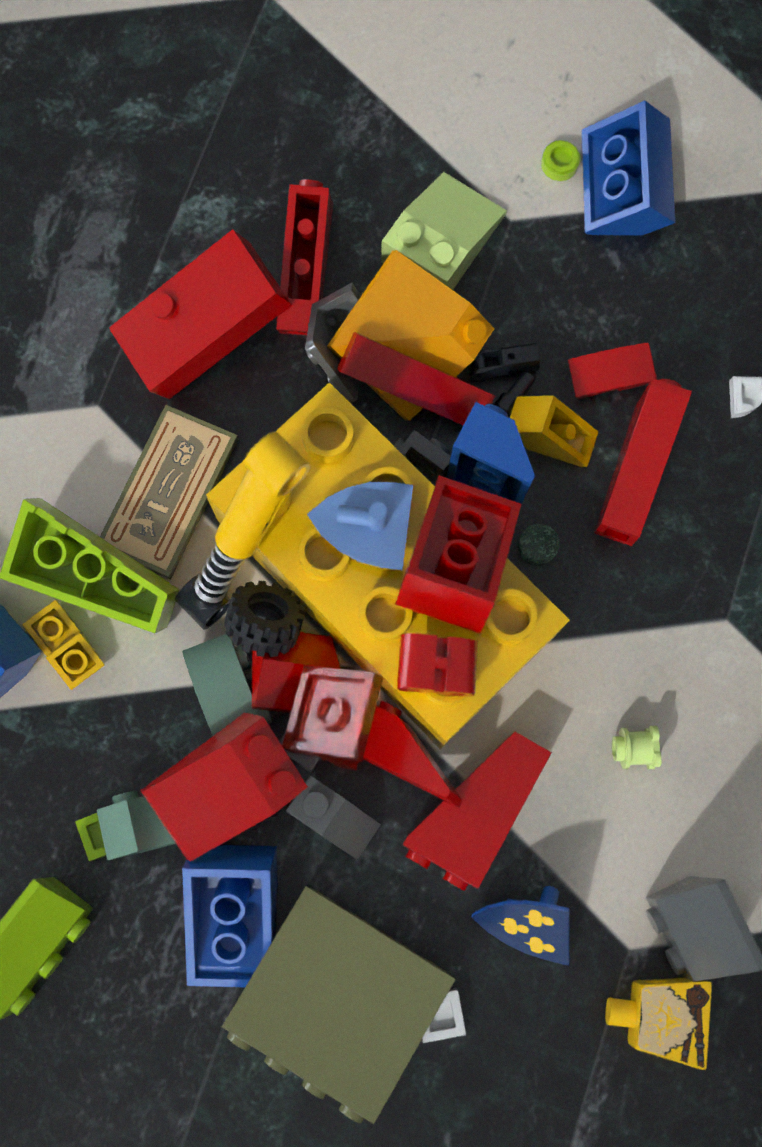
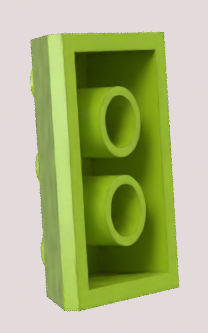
(33, 936)

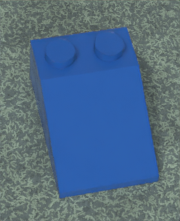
(229, 913)

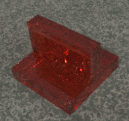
(333, 714)

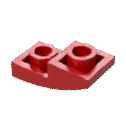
(612, 370)

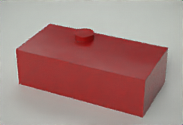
(199, 315)

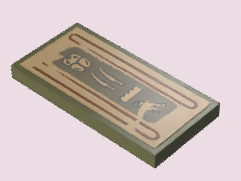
(168, 490)

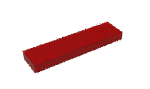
(411, 379)

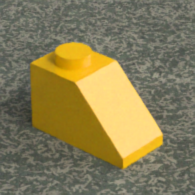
(553, 429)

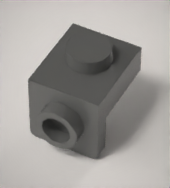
(430, 455)

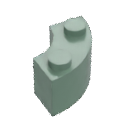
(221, 681)
(131, 827)

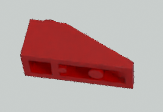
(399, 751)

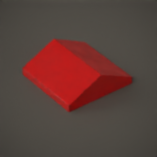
(278, 677)

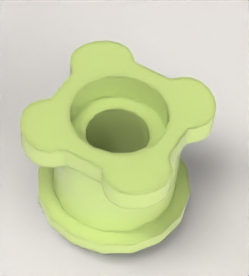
(637, 748)

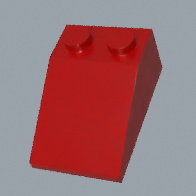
(459, 555)
(224, 786)

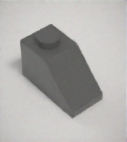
(333, 817)

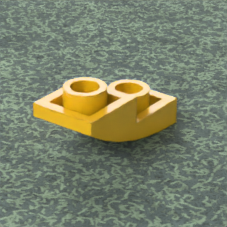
(63, 644)

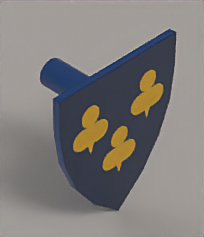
(530, 926)

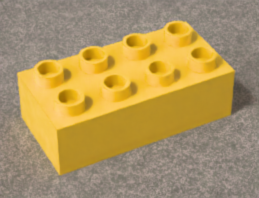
(359, 599)

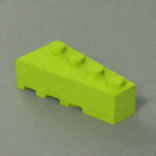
(79, 567)

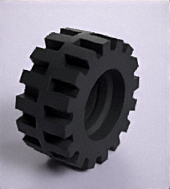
(262, 634)

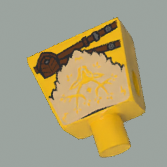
(666, 1018)

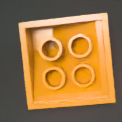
(418, 318)

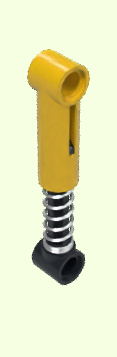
(271, 474)

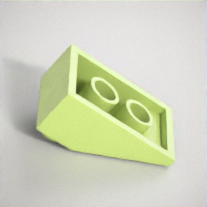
(444, 229)

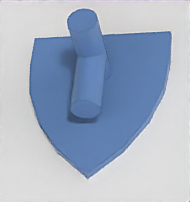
(367, 522)

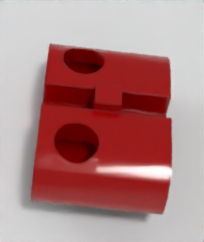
(437, 665)

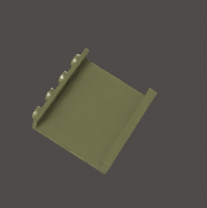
(338, 1005)

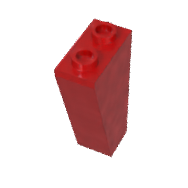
(304, 253)
(642, 460)
(470, 836)

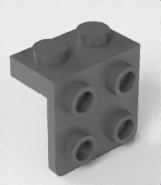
(324, 322)

